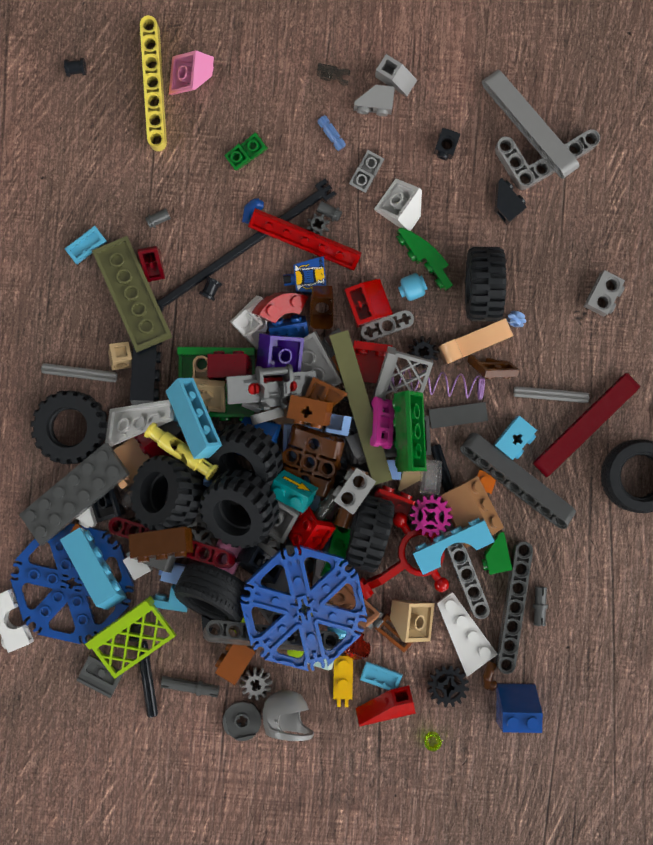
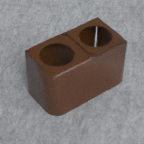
(317, 319)

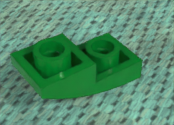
(246, 152)

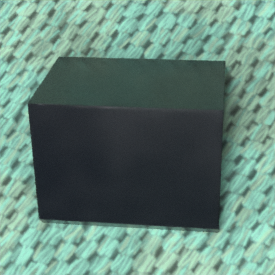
(108, 506)

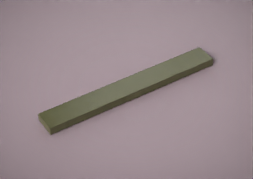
(359, 405)

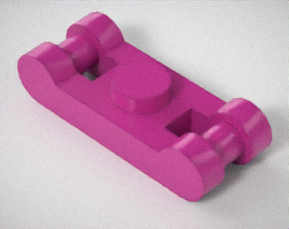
(382, 423)

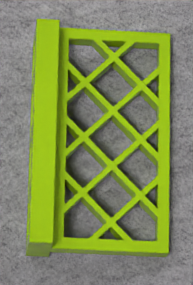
(122, 623)

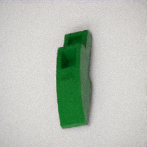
(421, 250)

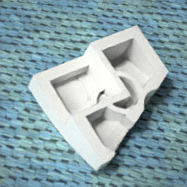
(250, 324)

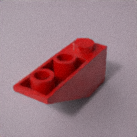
(387, 706)

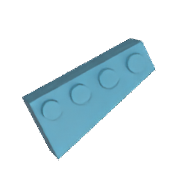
(93, 569)

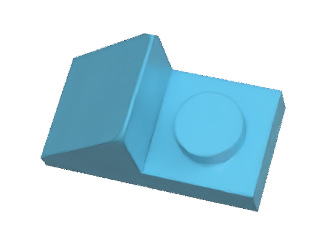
(170, 603)

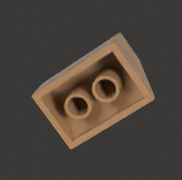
(470, 502)

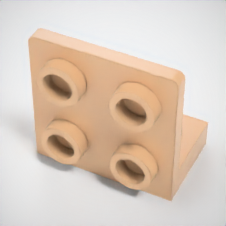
(132, 459)

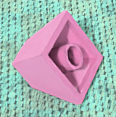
(189, 71)

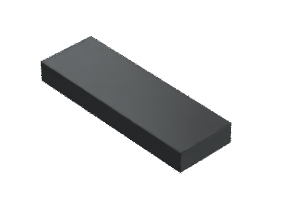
(458, 415)

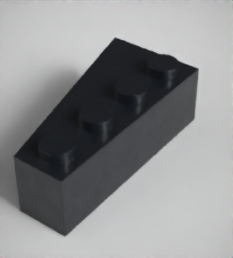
(145, 375)

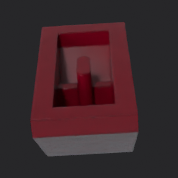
(151, 263)

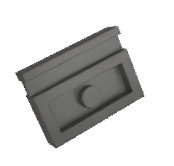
(97, 677)

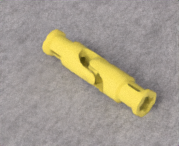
(167, 440)

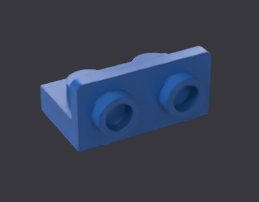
(292, 326)

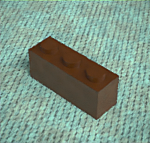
(161, 544)

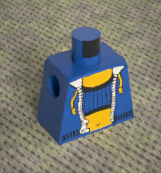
(307, 275)

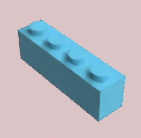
(193, 418)

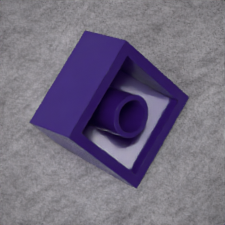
(280, 350)

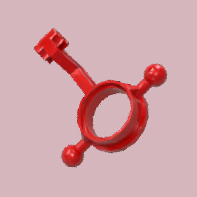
(400, 520)

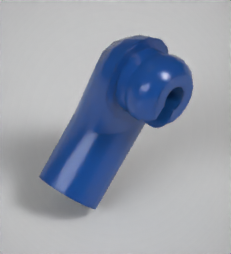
(249, 209)

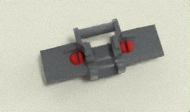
(268, 391)

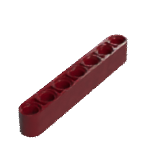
(586, 424)
(199, 548)

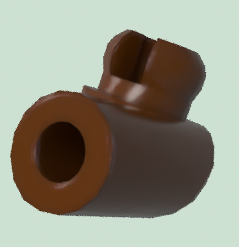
(488, 675)

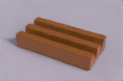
(397, 644)

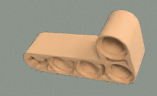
(475, 341)

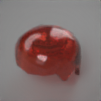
(359, 649)

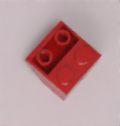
(368, 302)

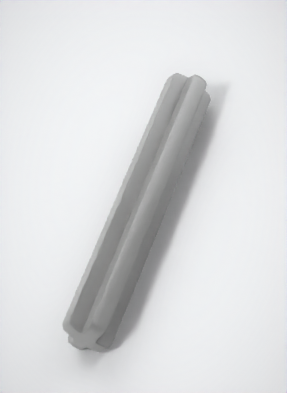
(79, 372)
(550, 394)

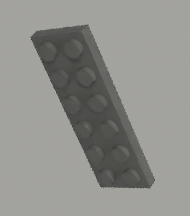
(74, 494)

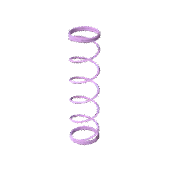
(481, 385)

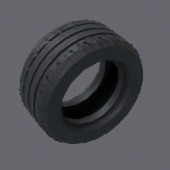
(611, 476)
(211, 592)

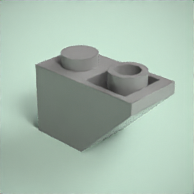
(396, 75)
(376, 100)

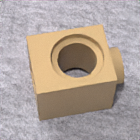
(120, 355)

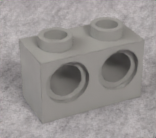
(600, 291)
(358, 493)

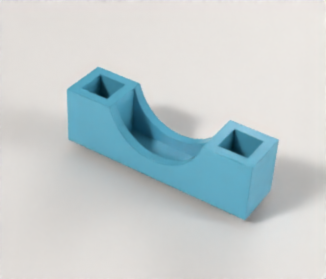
(475, 534)

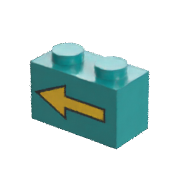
(293, 491)

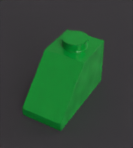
(497, 556)

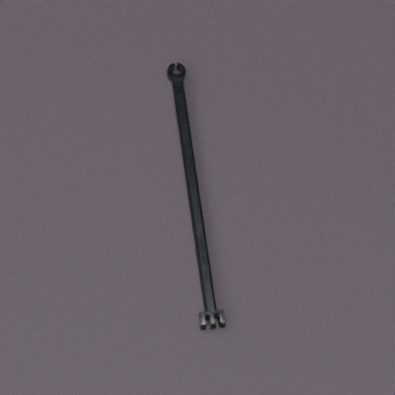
(245, 245)

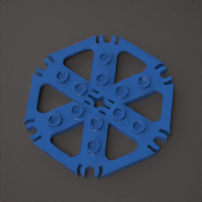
(59, 596)
(322, 612)

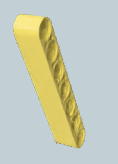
(149, 75)

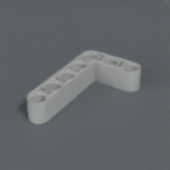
(531, 171)

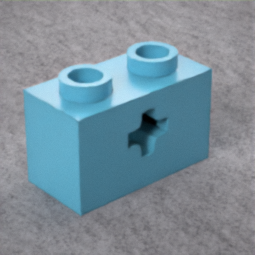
(516, 427)

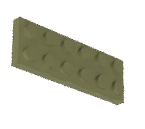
(132, 294)

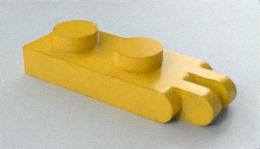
(343, 680)

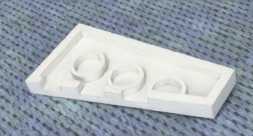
(135, 419)
(467, 638)

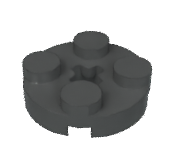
(233, 713)

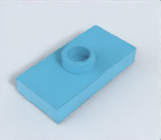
(83, 246)
(380, 676)

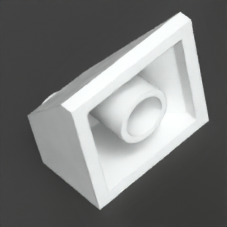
(401, 204)

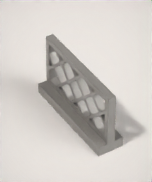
(387, 372)

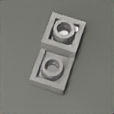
(366, 171)

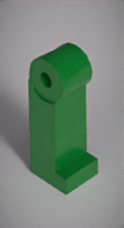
(337, 546)

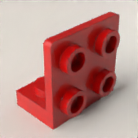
(370, 359)
(401, 502)
(310, 531)

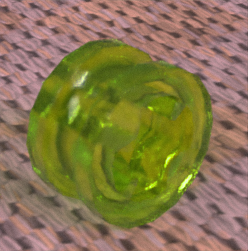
(437, 738)

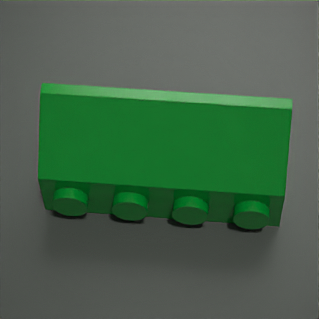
(409, 431)

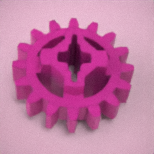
(437, 522)

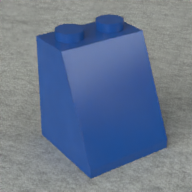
(518, 708)

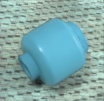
(412, 287)

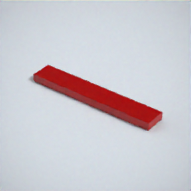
(304, 239)

